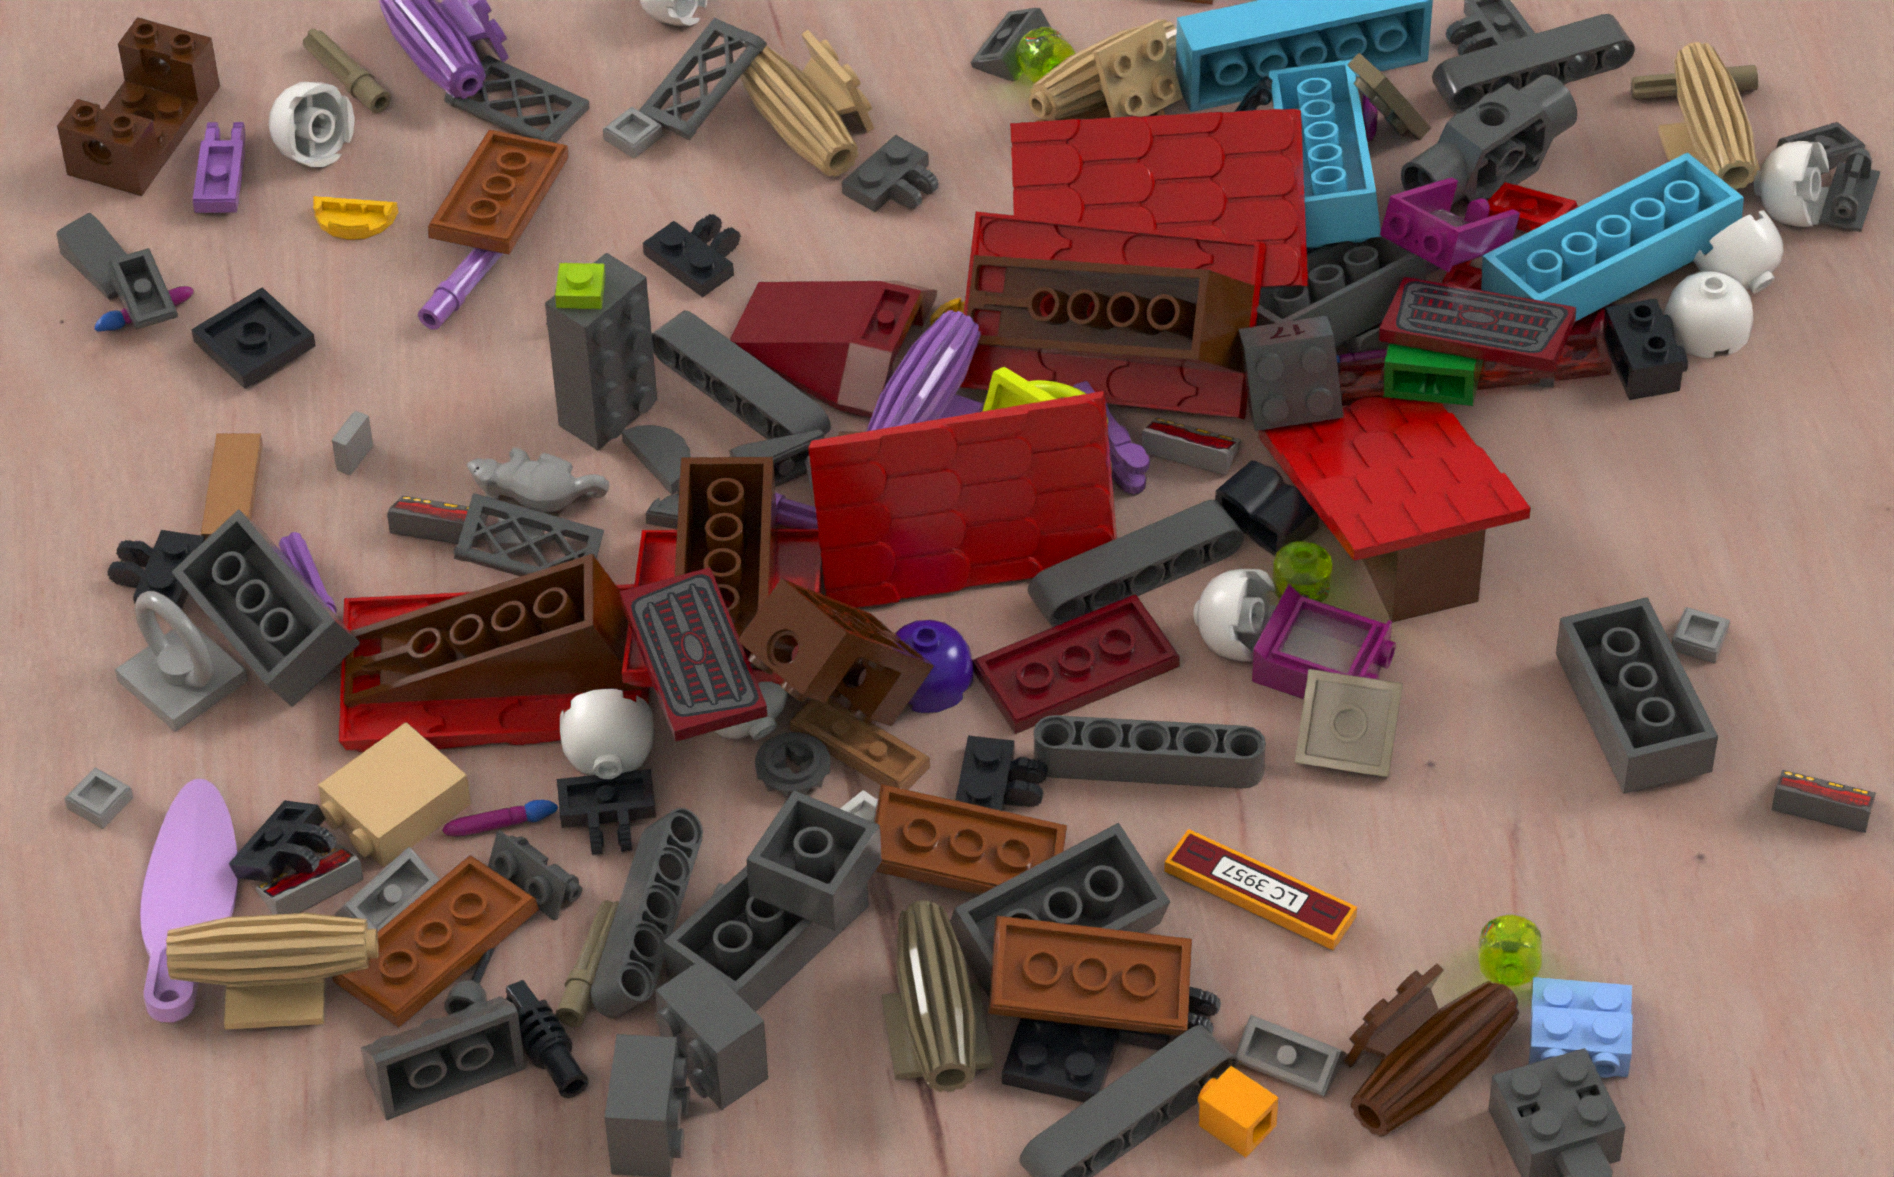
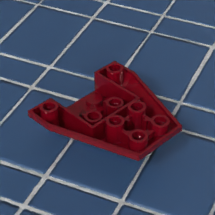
(833, 335)

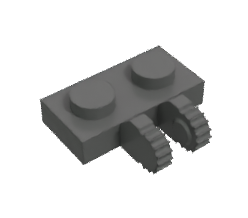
(1494, 21)
(891, 173)

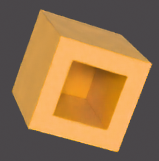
(1237, 1111)

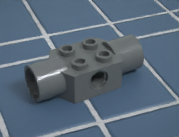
(1496, 140)

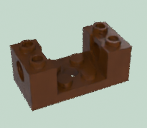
(164, 91)
(832, 652)

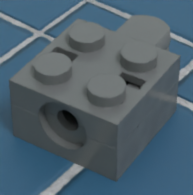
(1557, 1118)

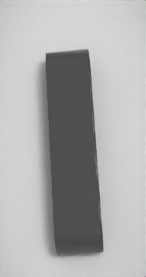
(1561, 52)
(736, 379)
(1136, 562)
(1150, 751)
(646, 913)
(1129, 1108)

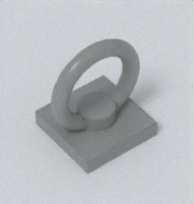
(180, 670)

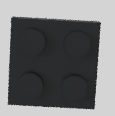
(253, 337)
(1060, 1058)

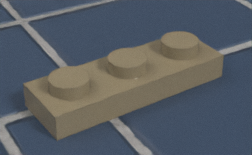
(1387, 98)

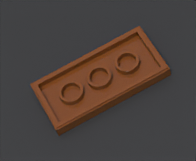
(498, 192)
(959, 841)
(438, 940)
(1090, 976)

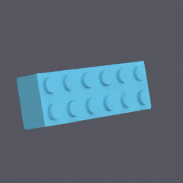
(1236, 46)
(1335, 152)
(1617, 239)

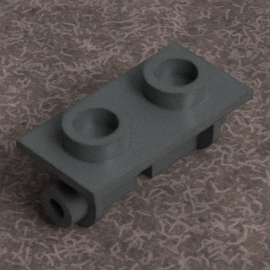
(1851, 192)
(528, 870)

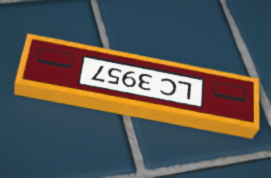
(1260, 889)

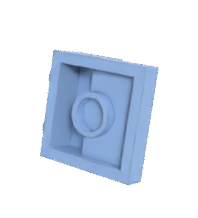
(1580, 1016)

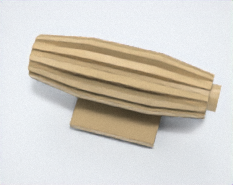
(1125, 71)
(809, 103)
(1714, 117)
(271, 963)

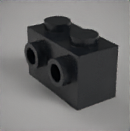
(1644, 349)

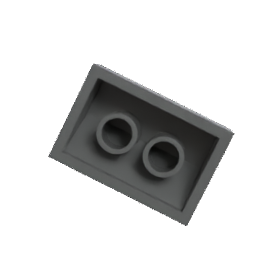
(444, 1057)

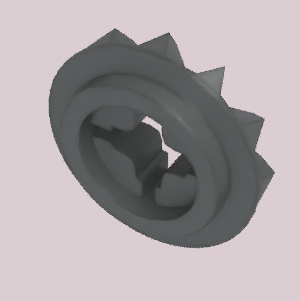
(804, 751)

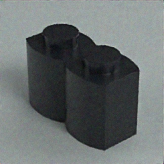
(1267, 507)

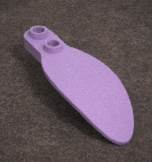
(185, 886)

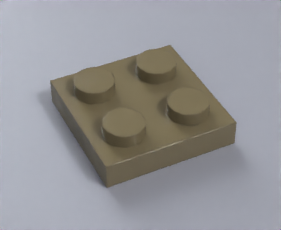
(1348, 723)

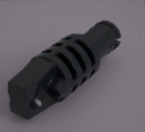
(546, 1040)

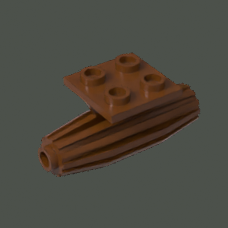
(1425, 1047)

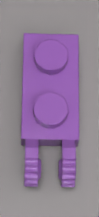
(219, 170)
(1127, 458)

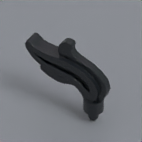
(1258, 95)

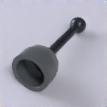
(469, 991)

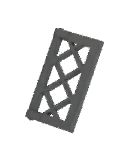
(698, 54)
(522, 125)
(514, 516)

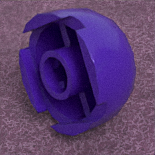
(951, 661)

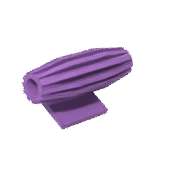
(441, 37)
(930, 376)

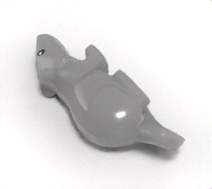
(535, 484)

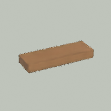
(231, 478)
(861, 745)

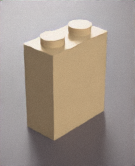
(394, 795)

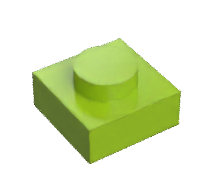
(580, 285)

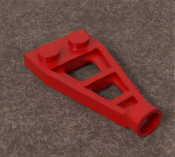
(1535, 210)

